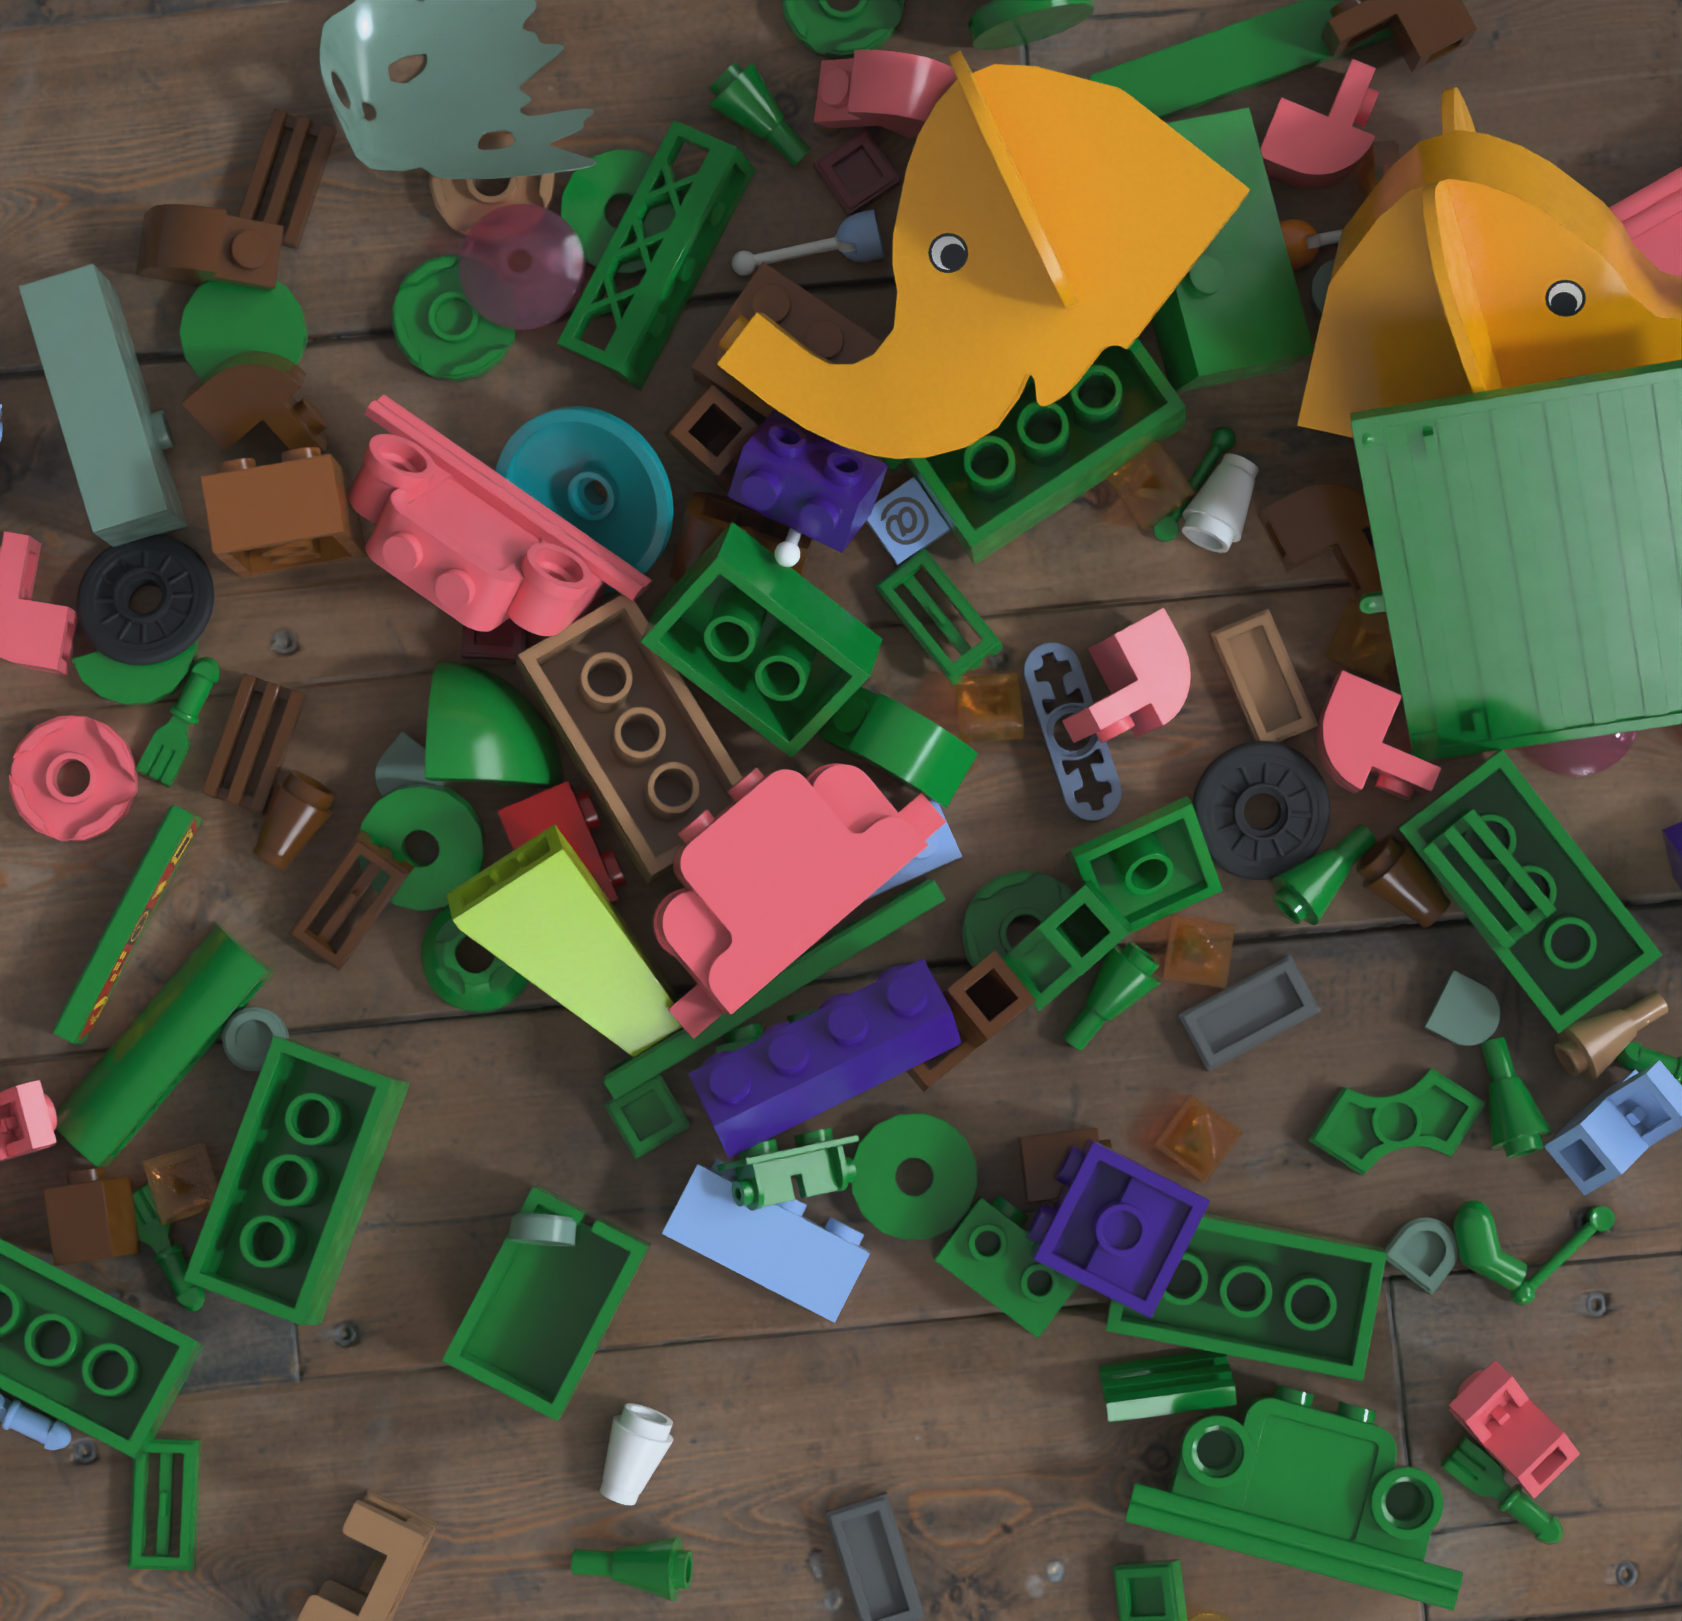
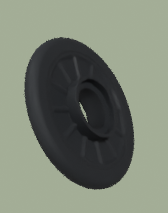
(150, 636)
(1300, 799)

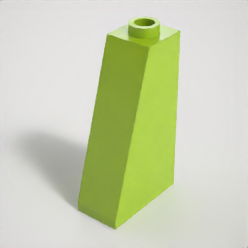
(567, 938)

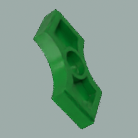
(1365, 1128)

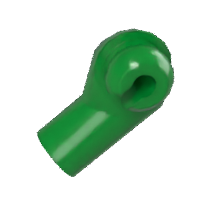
(1480, 1247)

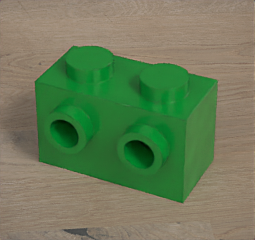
(995, 1260)

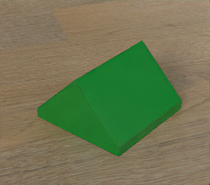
(1150, 864)

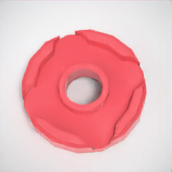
(110, 788)

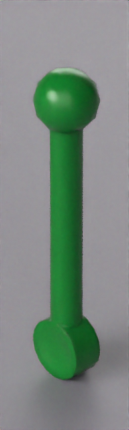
(1222, 440)
(1598, 1219)

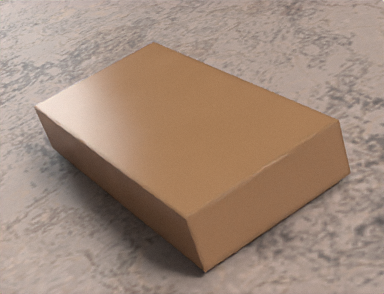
(1263, 678)

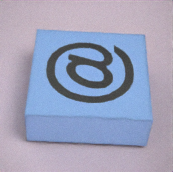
(906, 521)

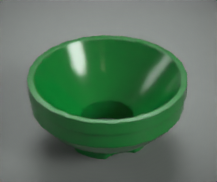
(459, 988)

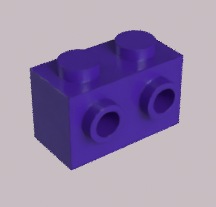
(807, 481)

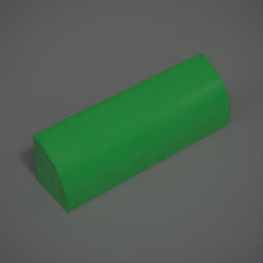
(160, 1046)

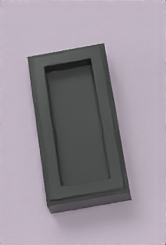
(1248, 1013)
(875, 1561)

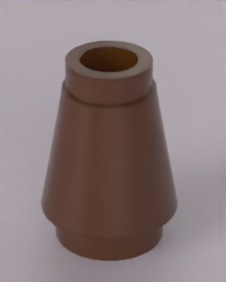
(293, 817)
(1402, 880)

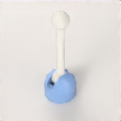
(856, 238)

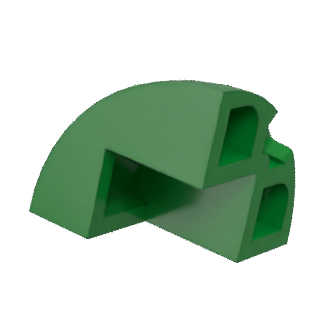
(486, 732)

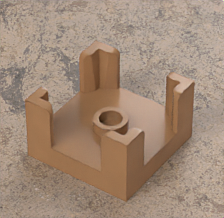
(392, 1531)

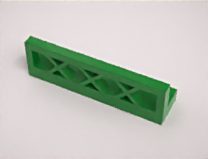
(677, 264)

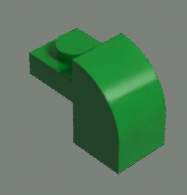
(900, 744)
(1067, 944)

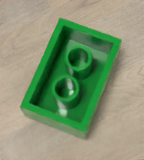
(762, 640)

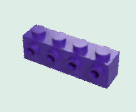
(825, 1057)

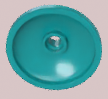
(570, 449)

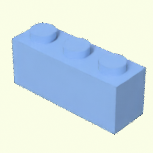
(770, 1244)

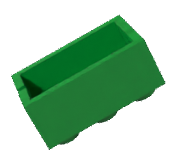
(546, 1308)

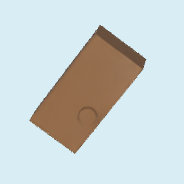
(630, 731)

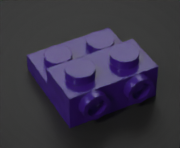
(1116, 1226)

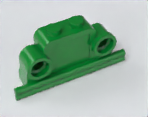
(1305, 1494)

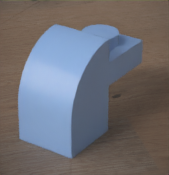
(1618, 1127)

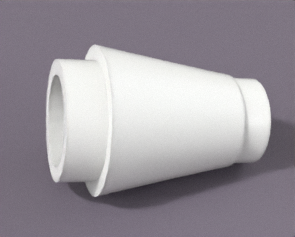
(1221, 505)
(634, 1451)

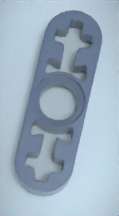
(1042, 692)

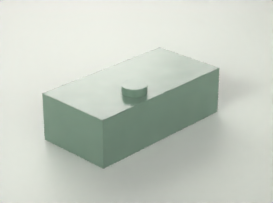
(104, 406)

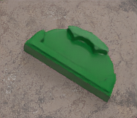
(135, 683)

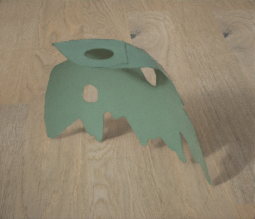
(466, 90)

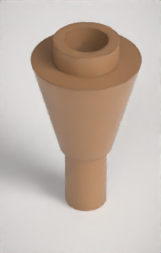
(1595, 1042)

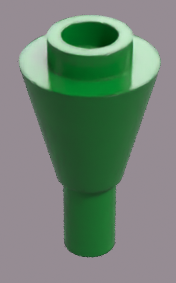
(749, 103)
(1312, 885)
(1120, 983)
(1513, 1114)
(652, 1566)

